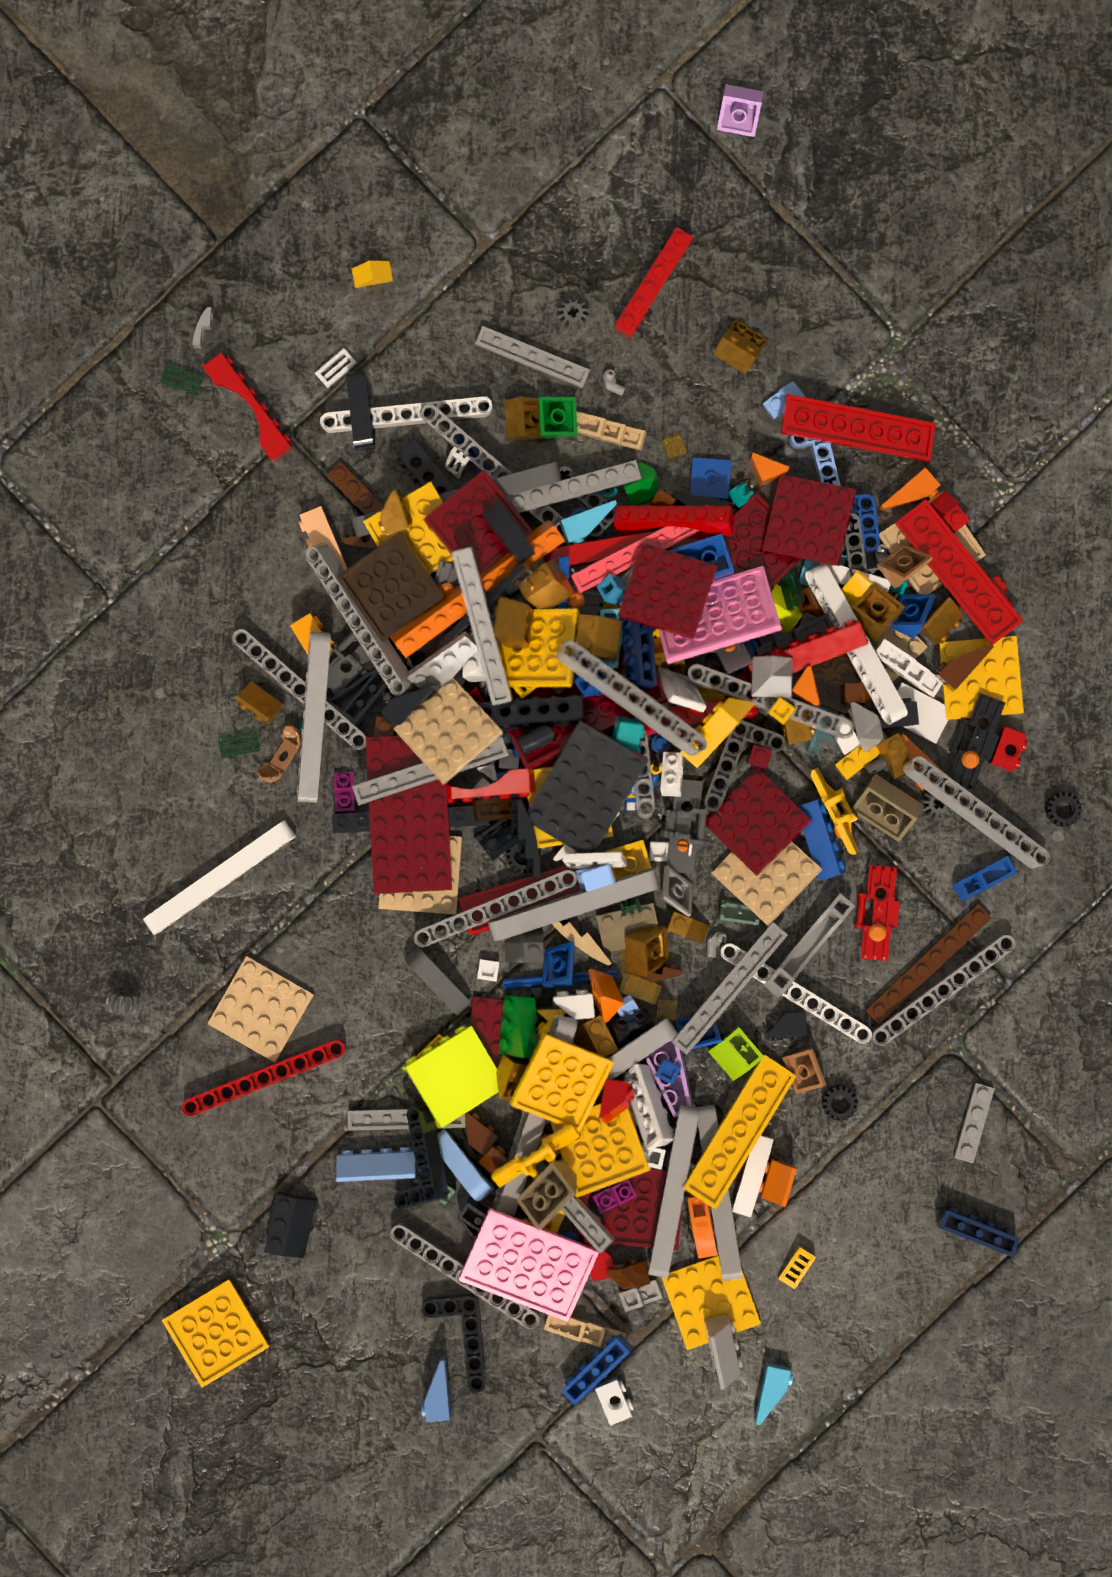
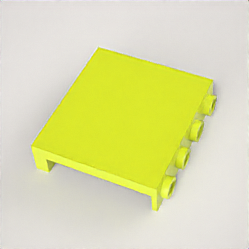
(453, 1075)

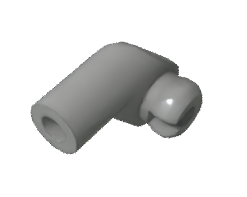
(611, 384)
(880, 553)
(713, 942)

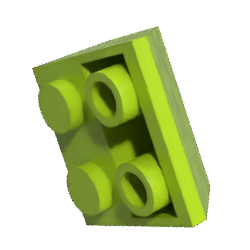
(736, 1053)

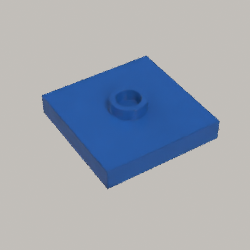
(710, 478)

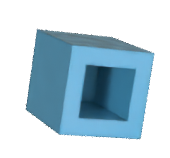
(612, 589)

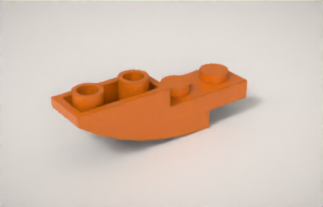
(702, 1227)

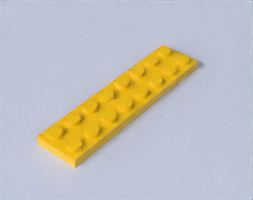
(739, 1132)

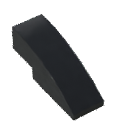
(508, 533)

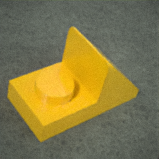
(549, 1015)

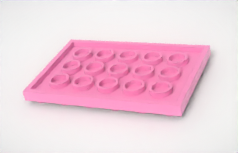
(734, 612)
(528, 1265)

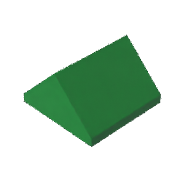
(557, 417)

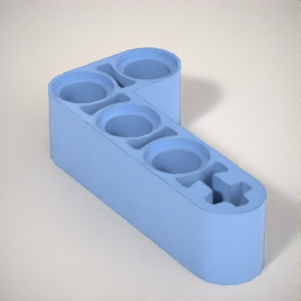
(819, 461)
(463, 1168)

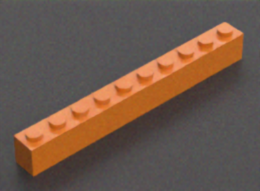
(453, 606)

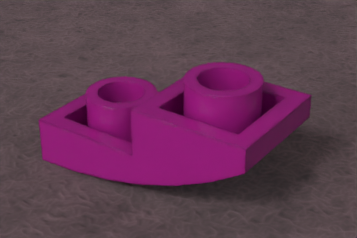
(344, 792)
(613, 1196)

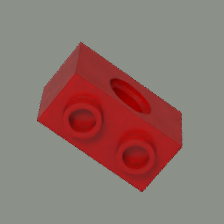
(1017, 741)

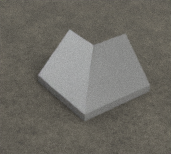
(772, 677)
(867, 727)
(676, 891)

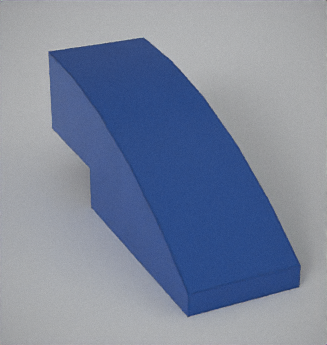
(984, 878)

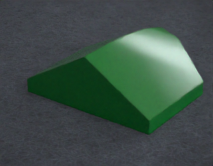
(643, 489)

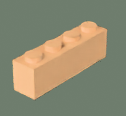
(319, 531)

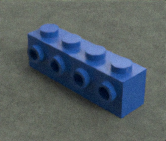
(821, 840)
(597, 1369)

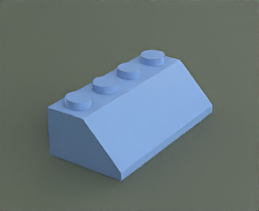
(376, 1165)

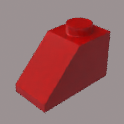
(615, 1099)

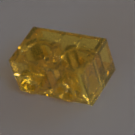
(639, 988)

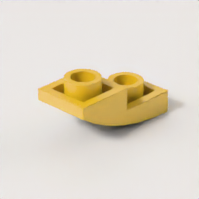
(856, 587)

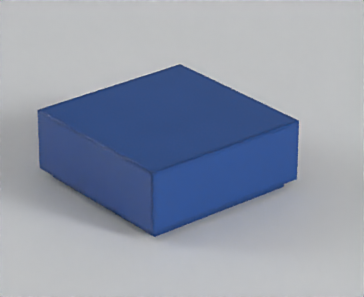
(668, 1071)

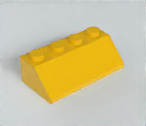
(719, 726)

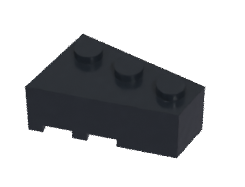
(360, 698)
(472, 1216)

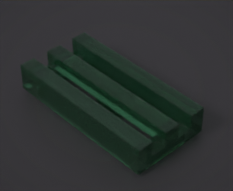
(170, 368)
(794, 587)
(222, 748)
(630, 907)

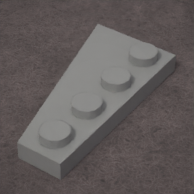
(444, 663)

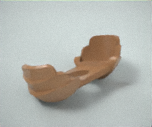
(275, 769)

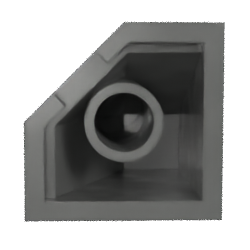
(525, 947)

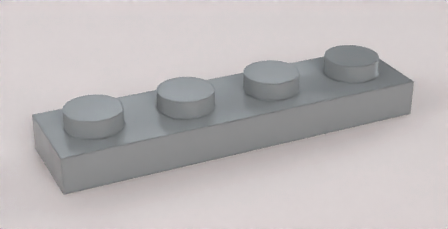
(974, 1123)

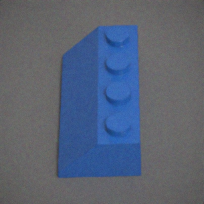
(709, 550)

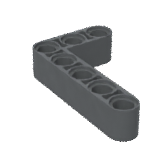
(733, 758)

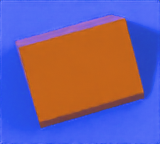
(766, 469)
(805, 688)
(605, 994)

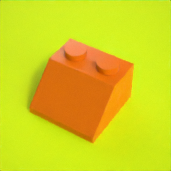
(777, 1182)

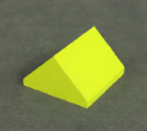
(787, 618)

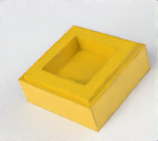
(781, 710)

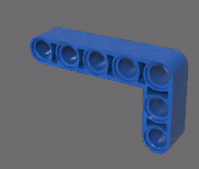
(870, 514)

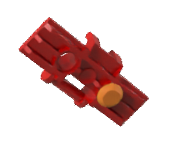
(884, 916)

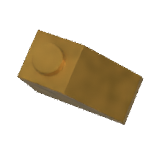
(894, 754)
(687, 927)

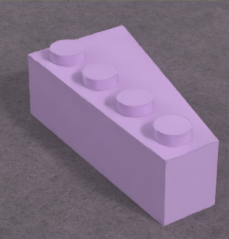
(680, 1091)

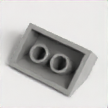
(723, 1349)

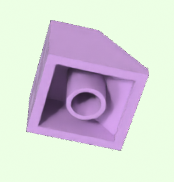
(740, 110)

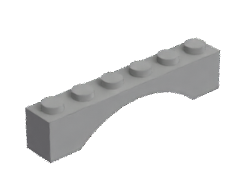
(808, 945)

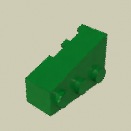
(518, 1027)

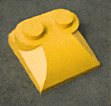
(636, 858)

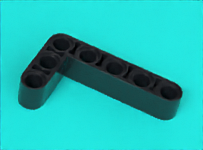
(428, 1161)
(468, 1333)

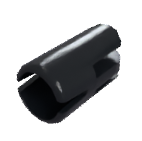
(536, 739)

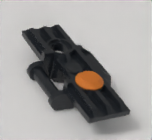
(587, 602)
(982, 743)

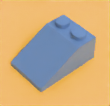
(437, 1400)

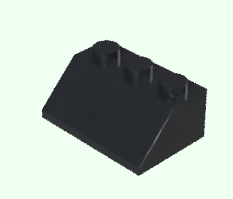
(290, 1225)

